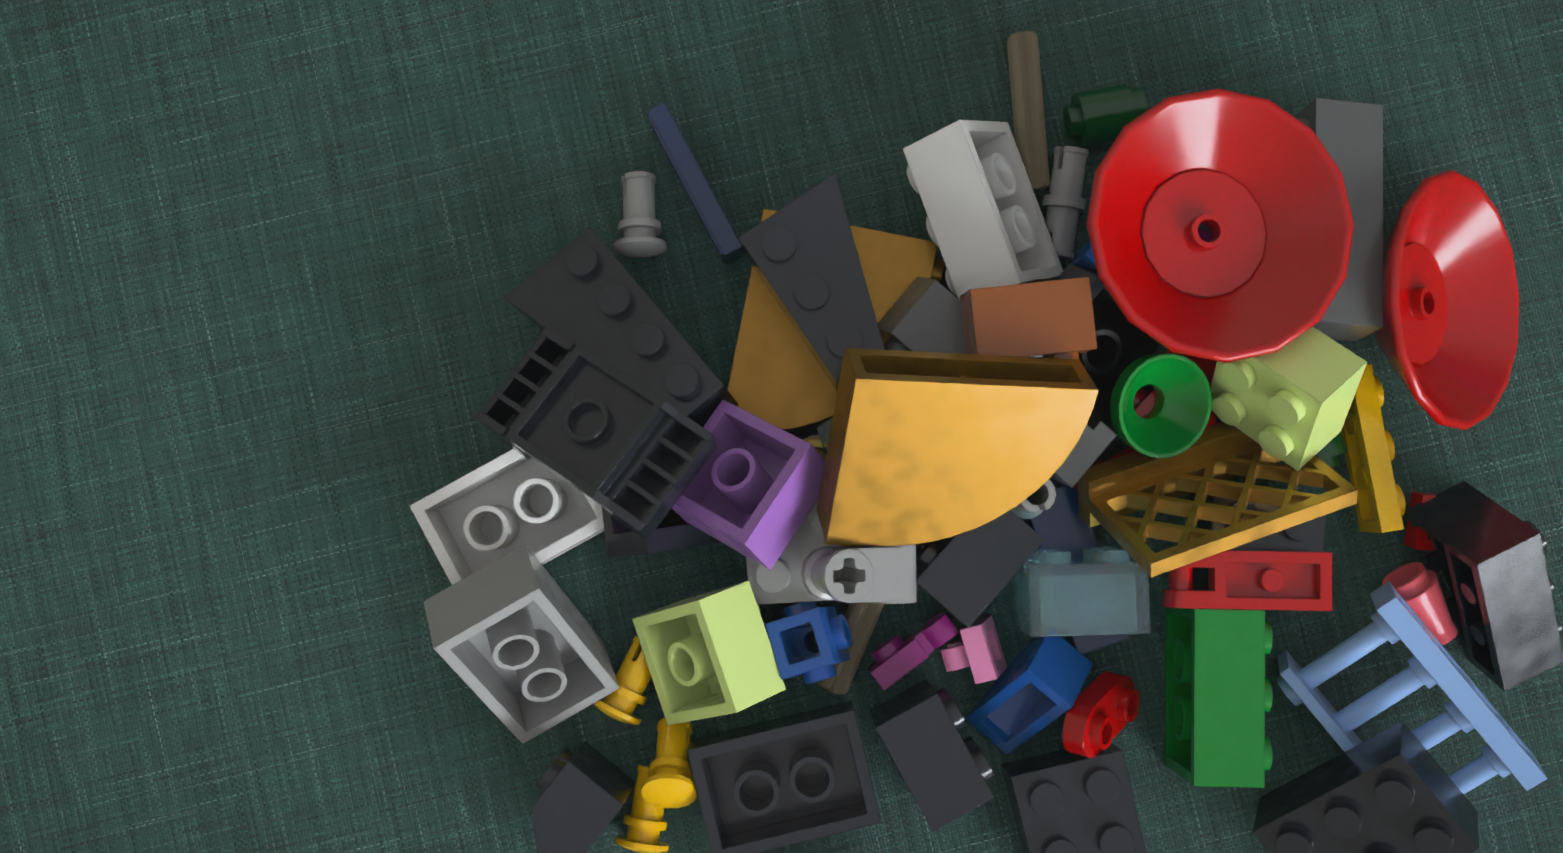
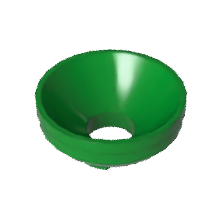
(1180, 407)

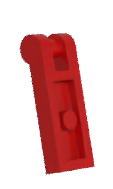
(1256, 581)

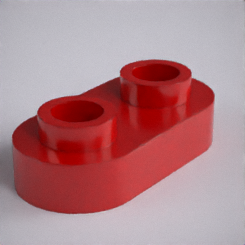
(1100, 714)

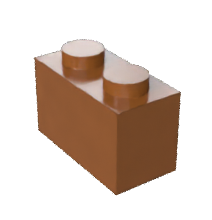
(1030, 319)

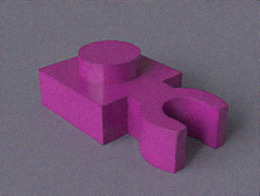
(898, 656)

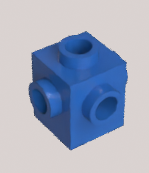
(792, 646)

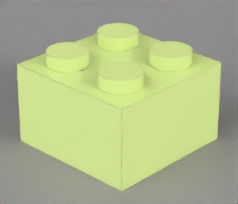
(1289, 397)
(709, 654)

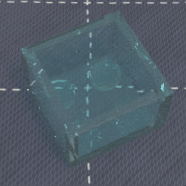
(1081, 596)

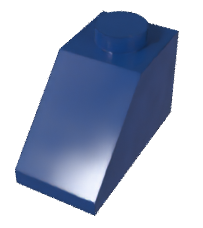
(1031, 692)

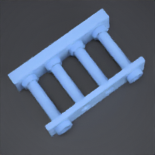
(1429, 666)

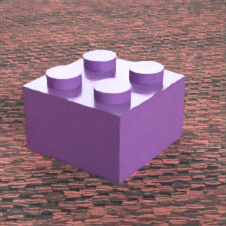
(752, 485)

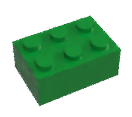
(1217, 696)

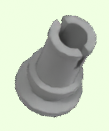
(639, 218)

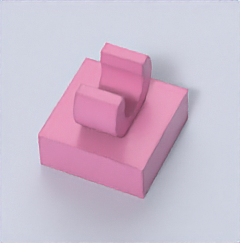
(977, 649)

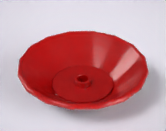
(1272, 217)
(1450, 300)

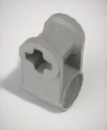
(866, 575)

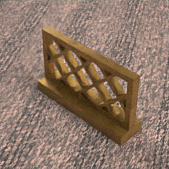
(1220, 453)

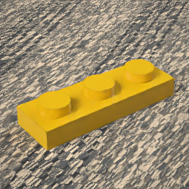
(1369, 459)

